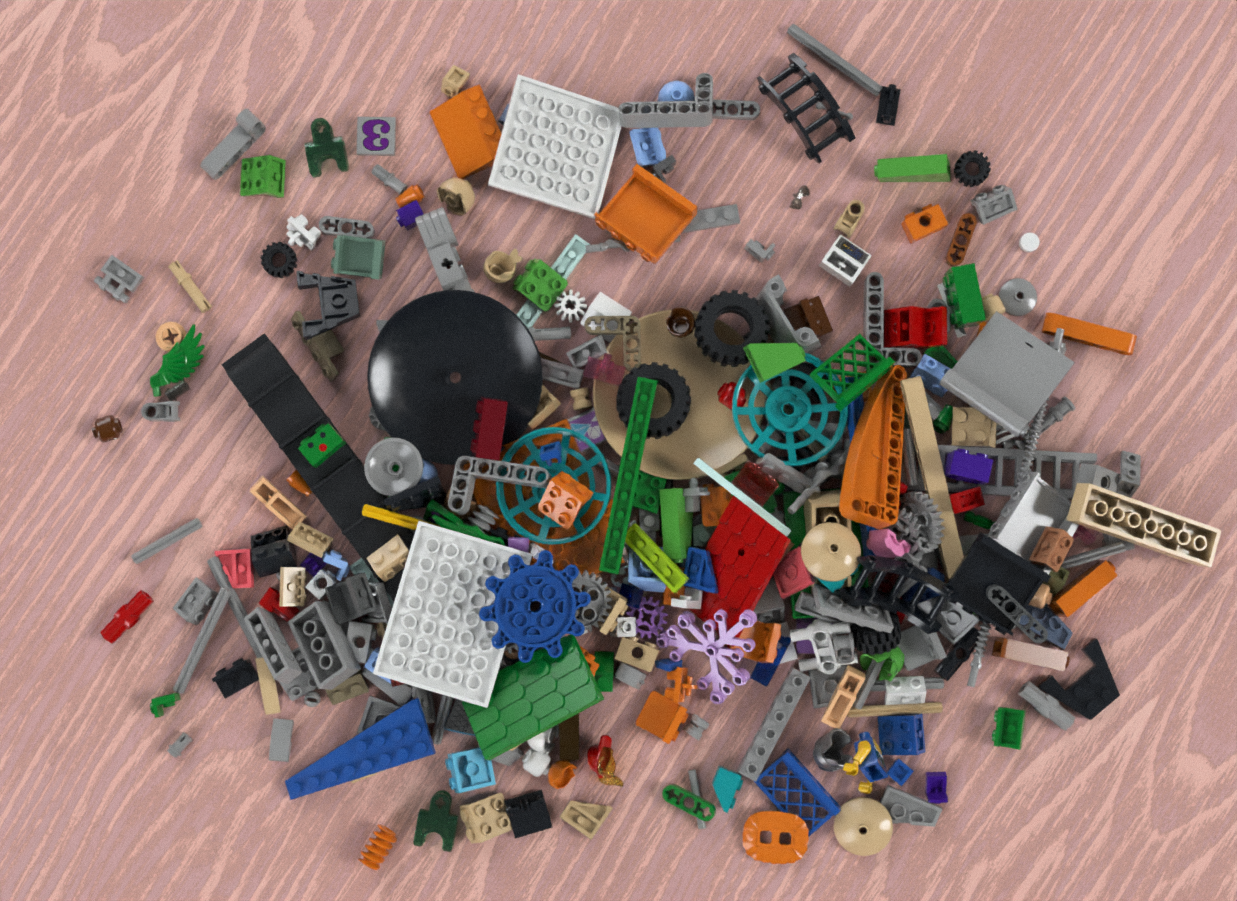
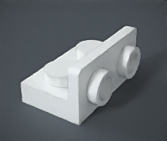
(905, 690)

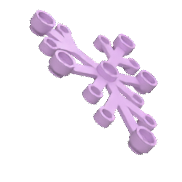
(713, 649)

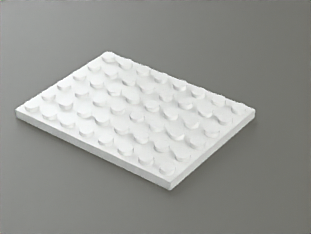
(435, 620)

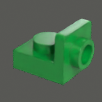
(167, 701)

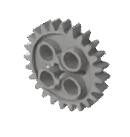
(927, 516)
(598, 601)

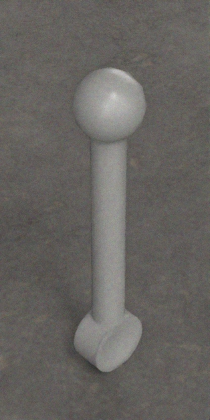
(849, 116)

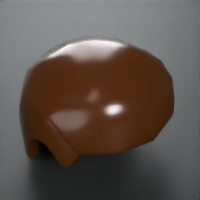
(680, 322)

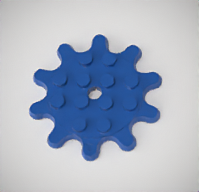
(538, 627)

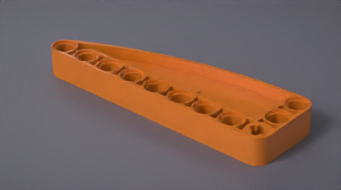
(875, 456)

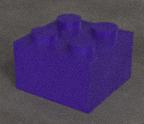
(968, 467)

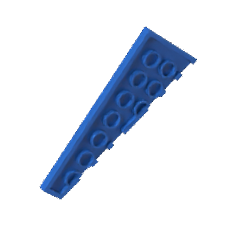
(386, 744)

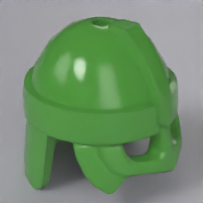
(892, 665)

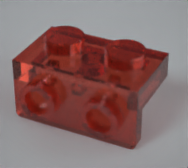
(755, 483)

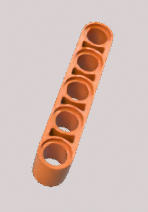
(1090, 334)

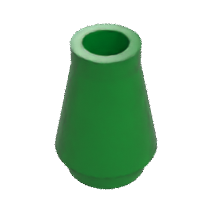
(943, 421)

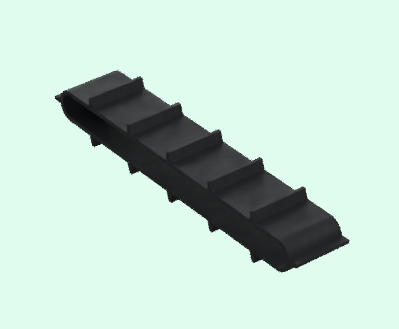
(290, 417)

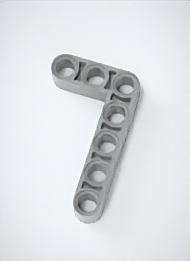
(672, 113)
(878, 329)
(492, 474)

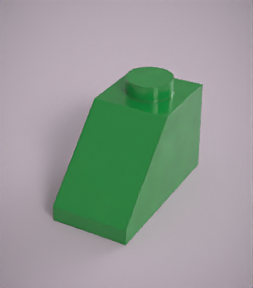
(604, 673)

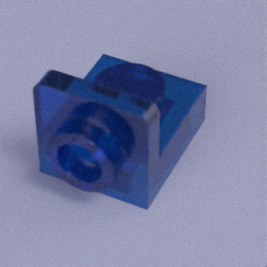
(632, 594)

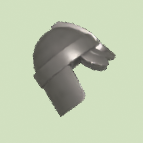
(829, 752)

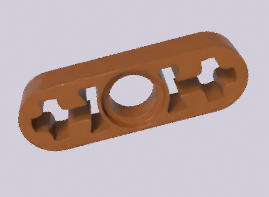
(960, 225)

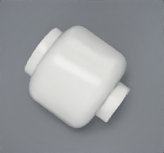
(536, 762)

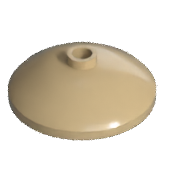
(822, 560)
(863, 813)

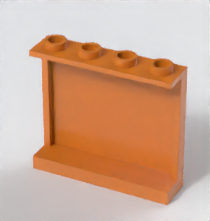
(646, 215)

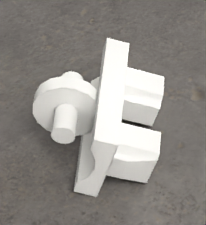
(299, 235)

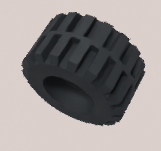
(876, 642)

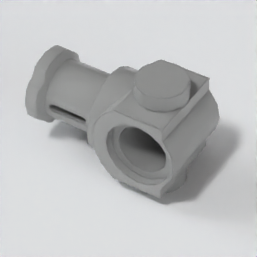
(916, 551)

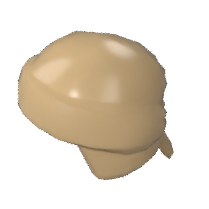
(500, 266)

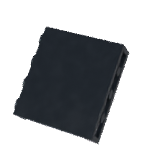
(990, 564)

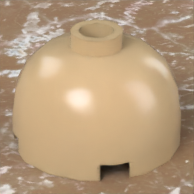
(457, 194)

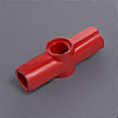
(126, 616)

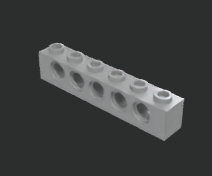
(773, 724)

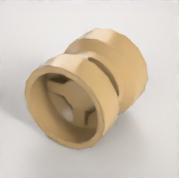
(581, 399)

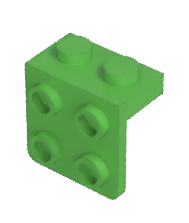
(540, 284)

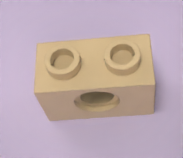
(644, 662)

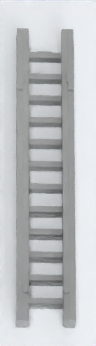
(1007, 454)

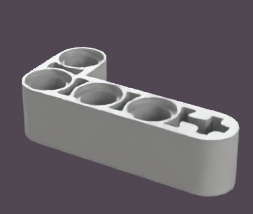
(234, 144)

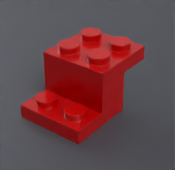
(915, 327)

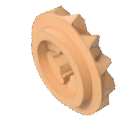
(163, 333)

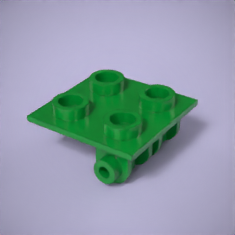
(648, 492)

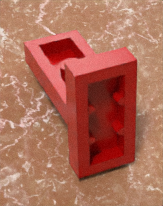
(966, 500)

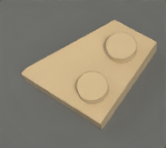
(585, 816)

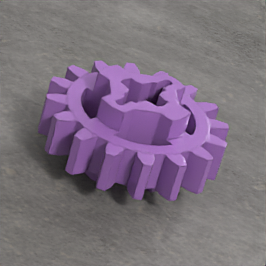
(657, 610)

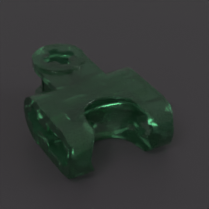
(325, 147)
(437, 820)

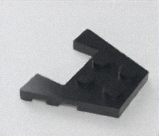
(337, 302)
(1090, 691)

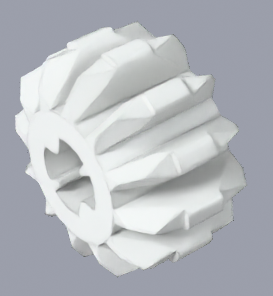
(573, 300)

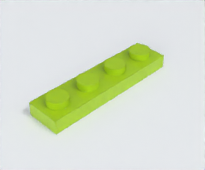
(655, 558)

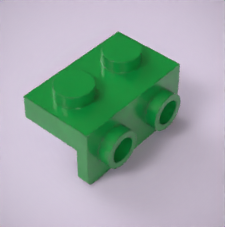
(1008, 727)

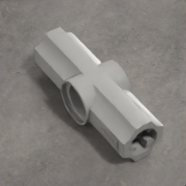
(1046, 705)

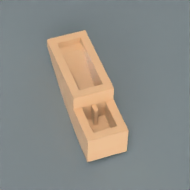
(277, 502)
(843, 697)

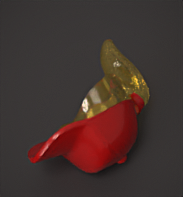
(602, 762)

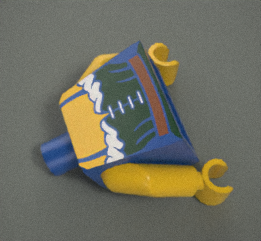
(869, 760)

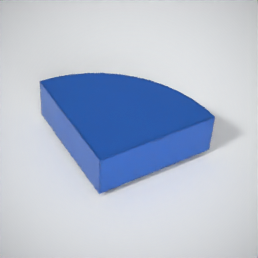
(667, 664)

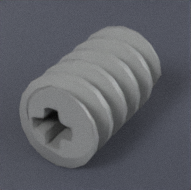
(483, 518)

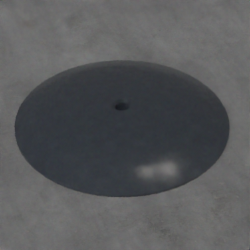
(443, 336)

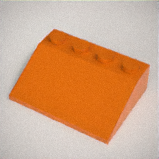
(468, 131)

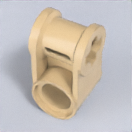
(848, 221)

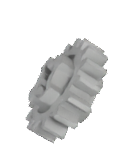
(905, 525)

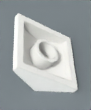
(605, 306)

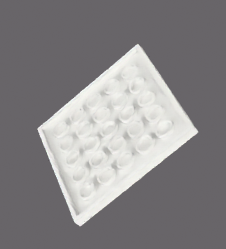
(556, 147)

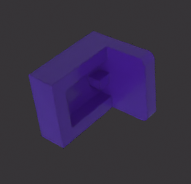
(936, 787)

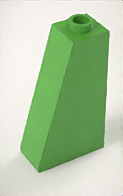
(914, 169)
(675, 524)

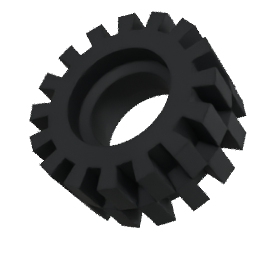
(964, 176)
(287, 267)

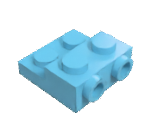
(469, 770)

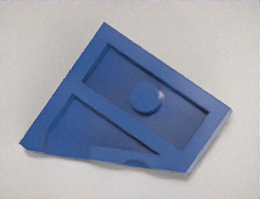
(700, 570)

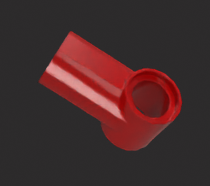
(270, 602)

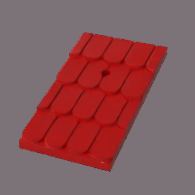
(743, 558)

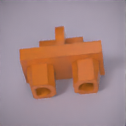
(683, 685)

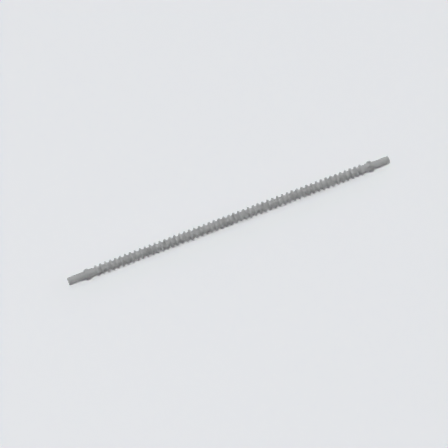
(1029, 452)

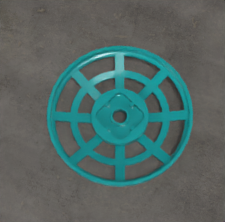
(788, 423)
(553, 470)

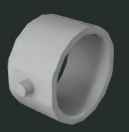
(630, 675)

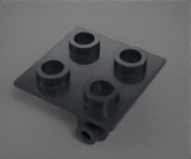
(528, 814)

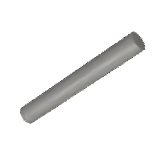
(695, 790)

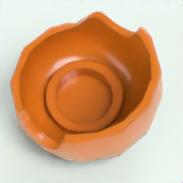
(561, 774)

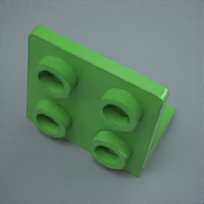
(263, 176)

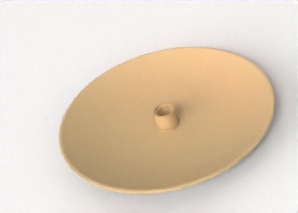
(709, 425)

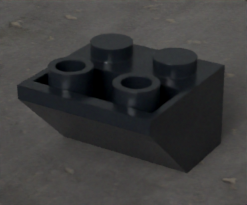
(272, 550)

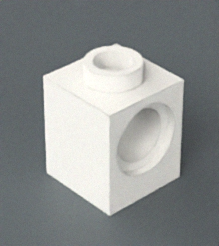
(313, 585)

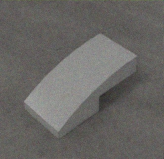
(281, 740)

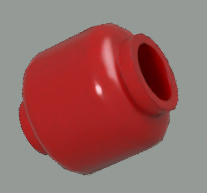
(726, 392)

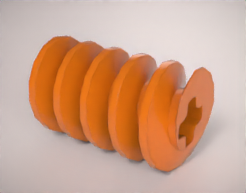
(378, 848)

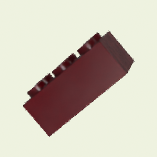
(489, 428)

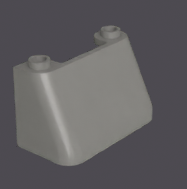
(780, 328)

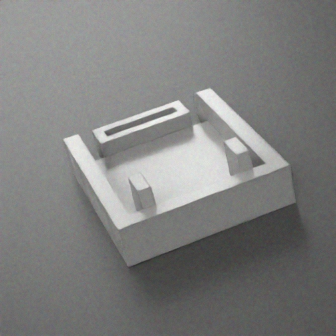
(384, 608)

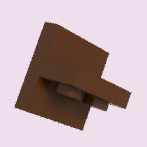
(809, 314)

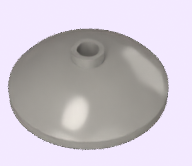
(384, 457)

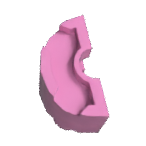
(884, 544)

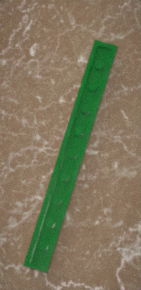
(628, 475)

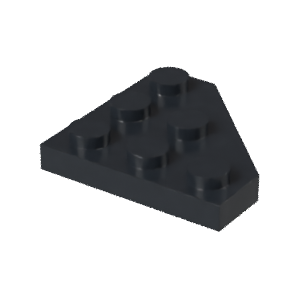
(417, 496)

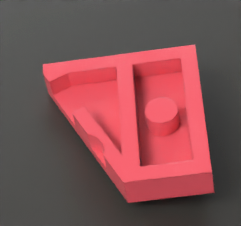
(238, 567)

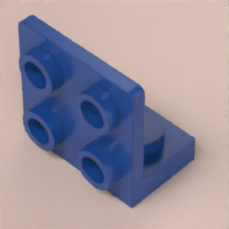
(901, 734)

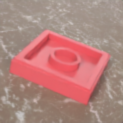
(792, 574)

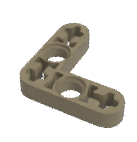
(622, 329)

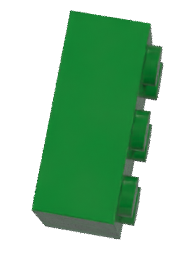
(964, 296)

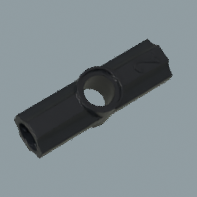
(951, 663)

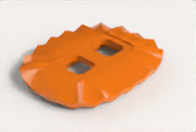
(775, 823)

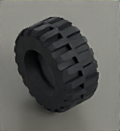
(730, 303)
(671, 382)

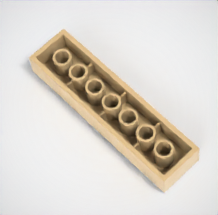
(1143, 524)

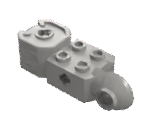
(441, 245)

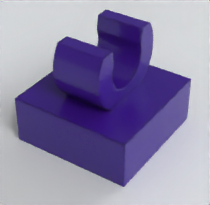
(313, 564)

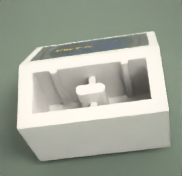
(845, 260)

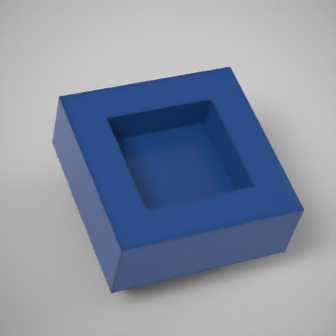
(899, 771)

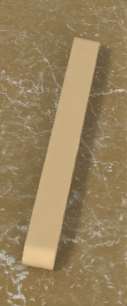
(932, 470)

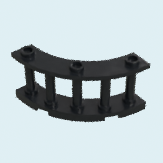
(821, 94)
(860, 596)

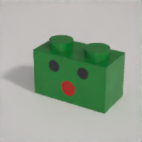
(321, 445)

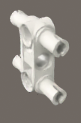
(821, 636)

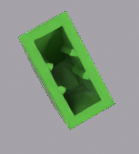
(773, 358)

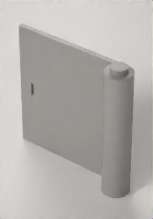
(1007, 374)

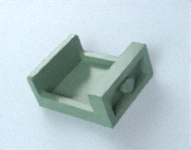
(358, 256)

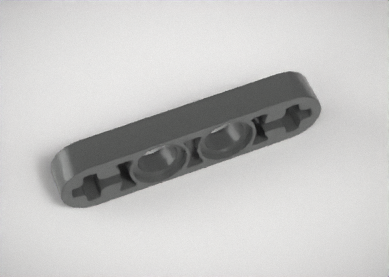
(1016, 613)

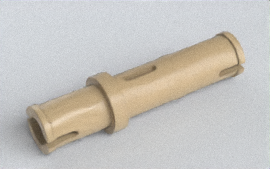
(185, 280)

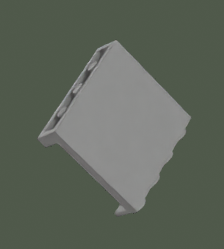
(1028, 513)

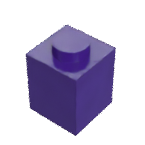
(408, 214)

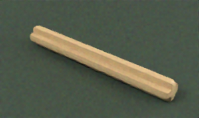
(898, 709)

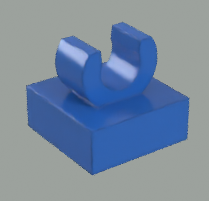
(551, 451)

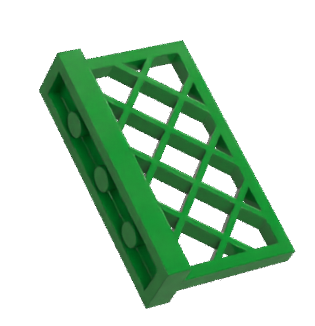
(865, 379)

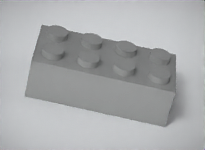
(324, 645)

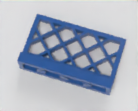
(808, 780)

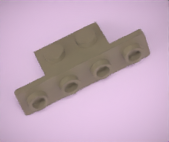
(322, 347)

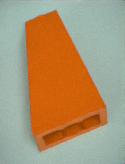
(1083, 588)

